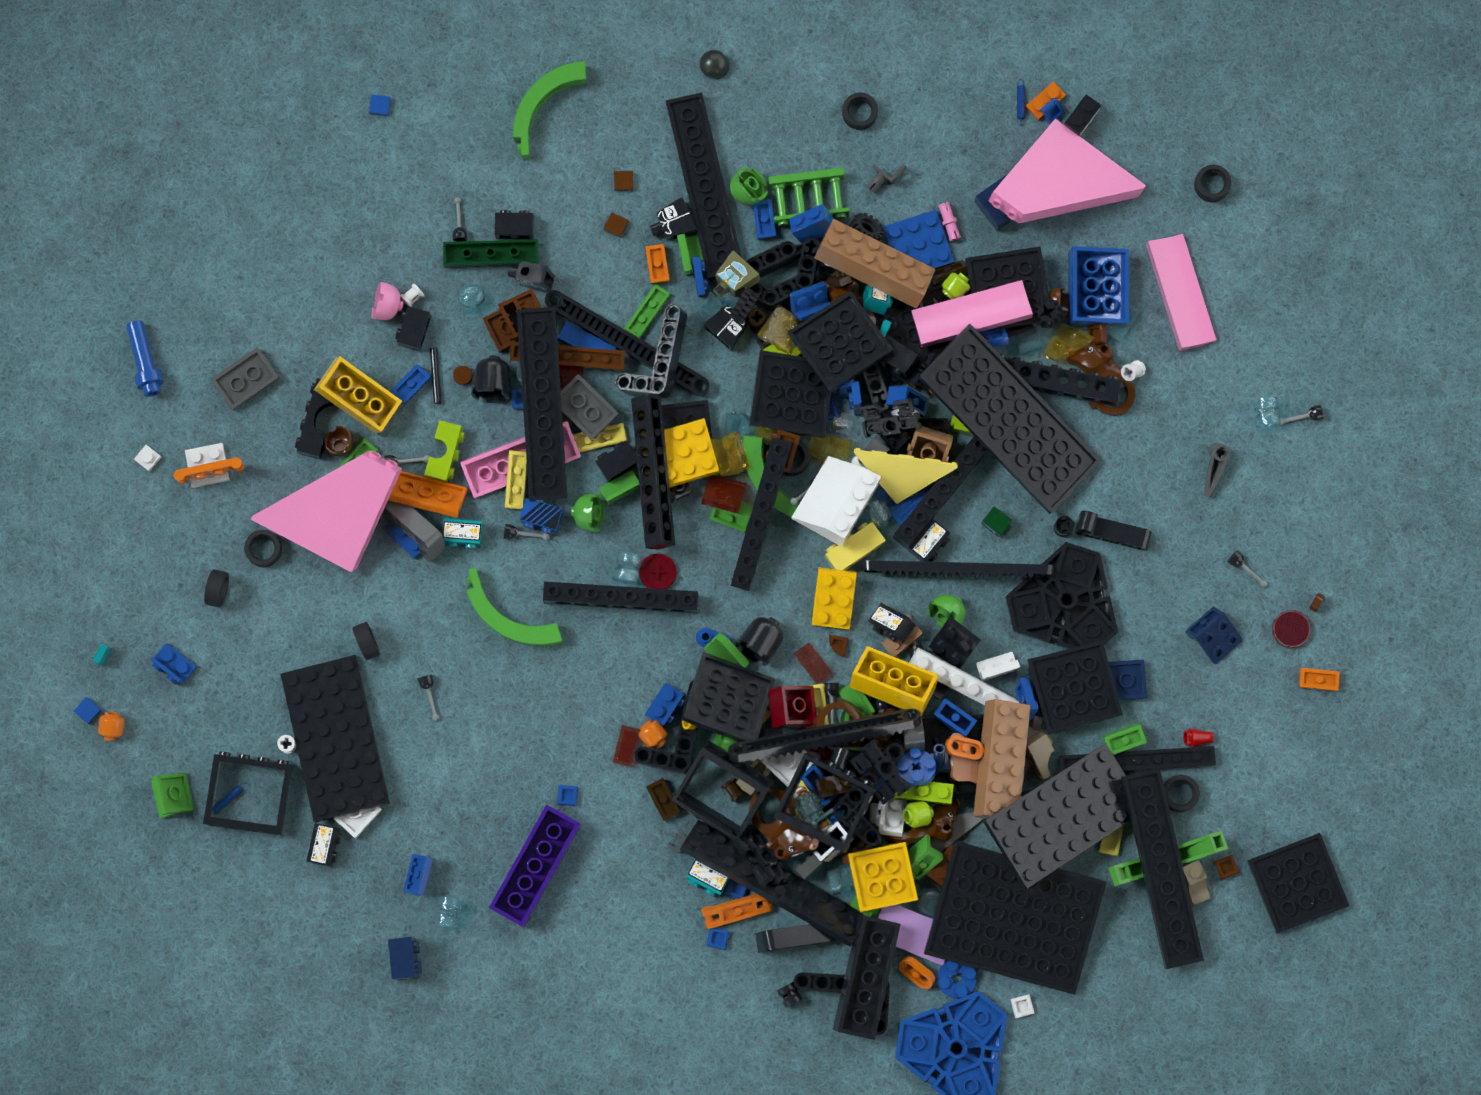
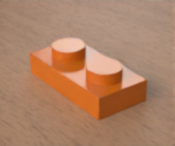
(1043, 98)
(657, 264)
(1319, 679)

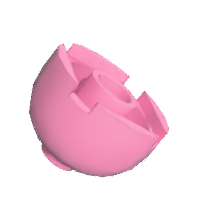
(386, 302)

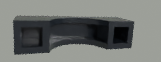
(310, 442)

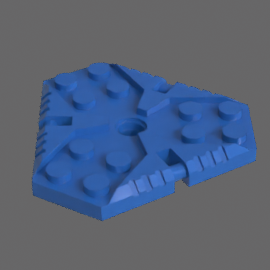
(973, 1023)

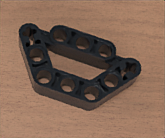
(777, 252)

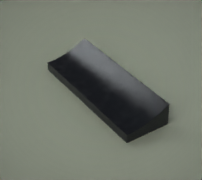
(866, 977)

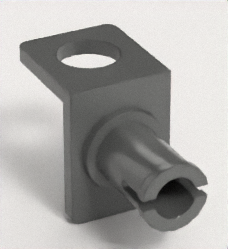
(881, 177)

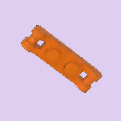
(201, 471)
(735, 910)

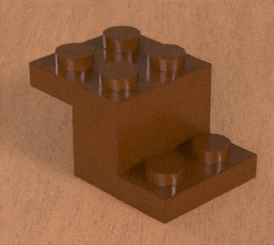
(504, 324)

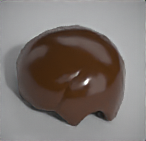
(1061, 298)
(339, 441)

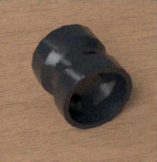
(1066, 525)
(792, 998)

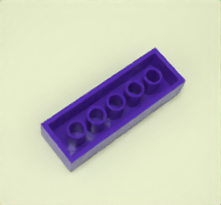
(535, 866)

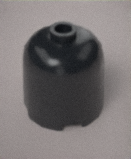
(492, 380)
(761, 639)

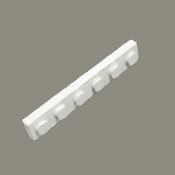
(958, 679)

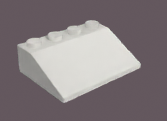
(836, 499)

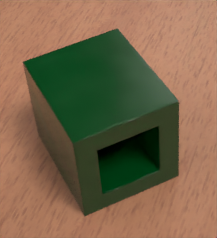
(997, 522)

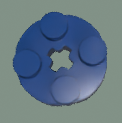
(920, 758)
(961, 988)

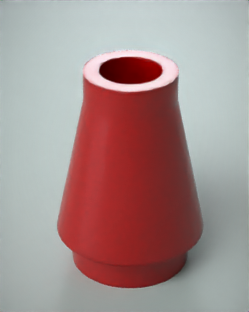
(1196, 737)

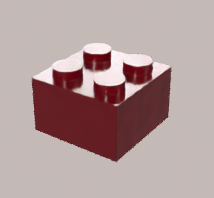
(792, 706)

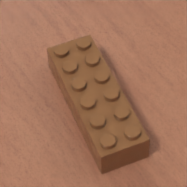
(874, 263)
(1003, 757)

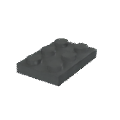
(245, 378)
(586, 407)

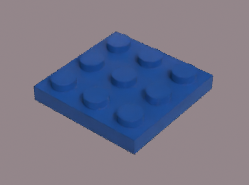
(920, 239)

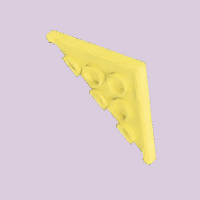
(903, 474)

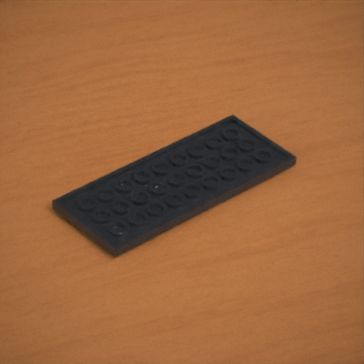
(1009, 418)

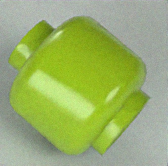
(955, 285)
(918, 814)

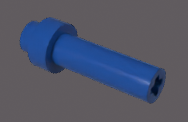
(148, 377)

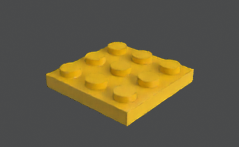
(689, 453)
(882, 877)

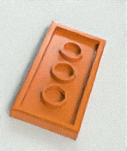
(428, 494)

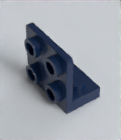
(1214, 634)

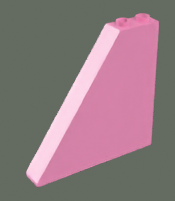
(1062, 177)
(336, 511)

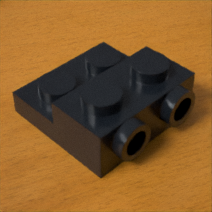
(954, 643)

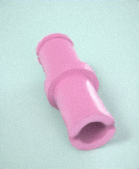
(949, 221)

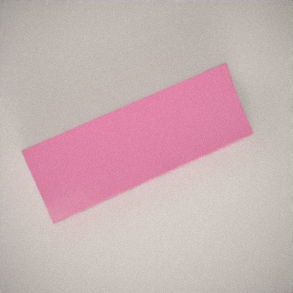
(1181, 292)
(981, 310)
(489, 469)

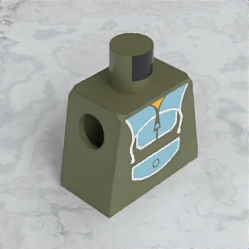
(735, 276)

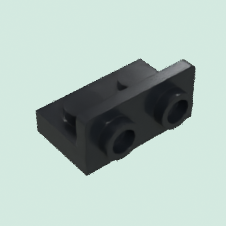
(894, 441)

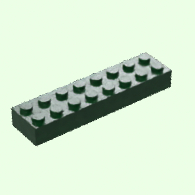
(489, 253)

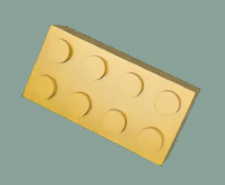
(358, 395)
(893, 680)

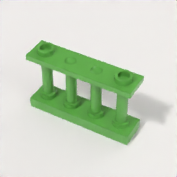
(814, 178)

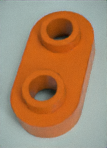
(963, 748)
(916, 972)

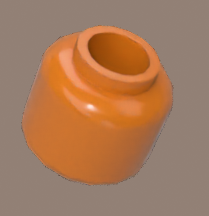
(111, 726)
(652, 734)

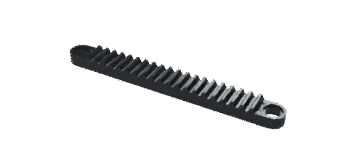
(621, 339)
(957, 568)
(824, 735)

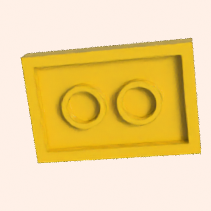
(834, 598)

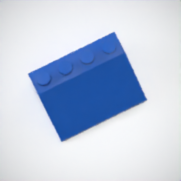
(1098, 286)

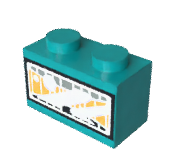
(875, 300)
(462, 532)
(706, 877)

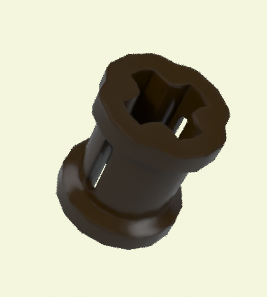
(760, 313)
(733, 789)

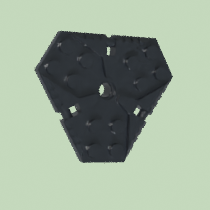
(1037, 606)

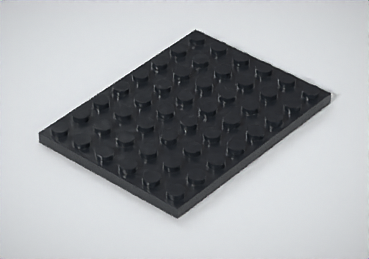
(1014, 931)

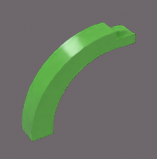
(541, 90)
(755, 456)
(523, 634)
(1189, 852)

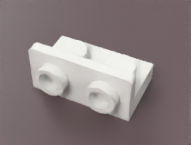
(997, 666)
(891, 817)

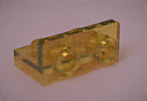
(730, 454)

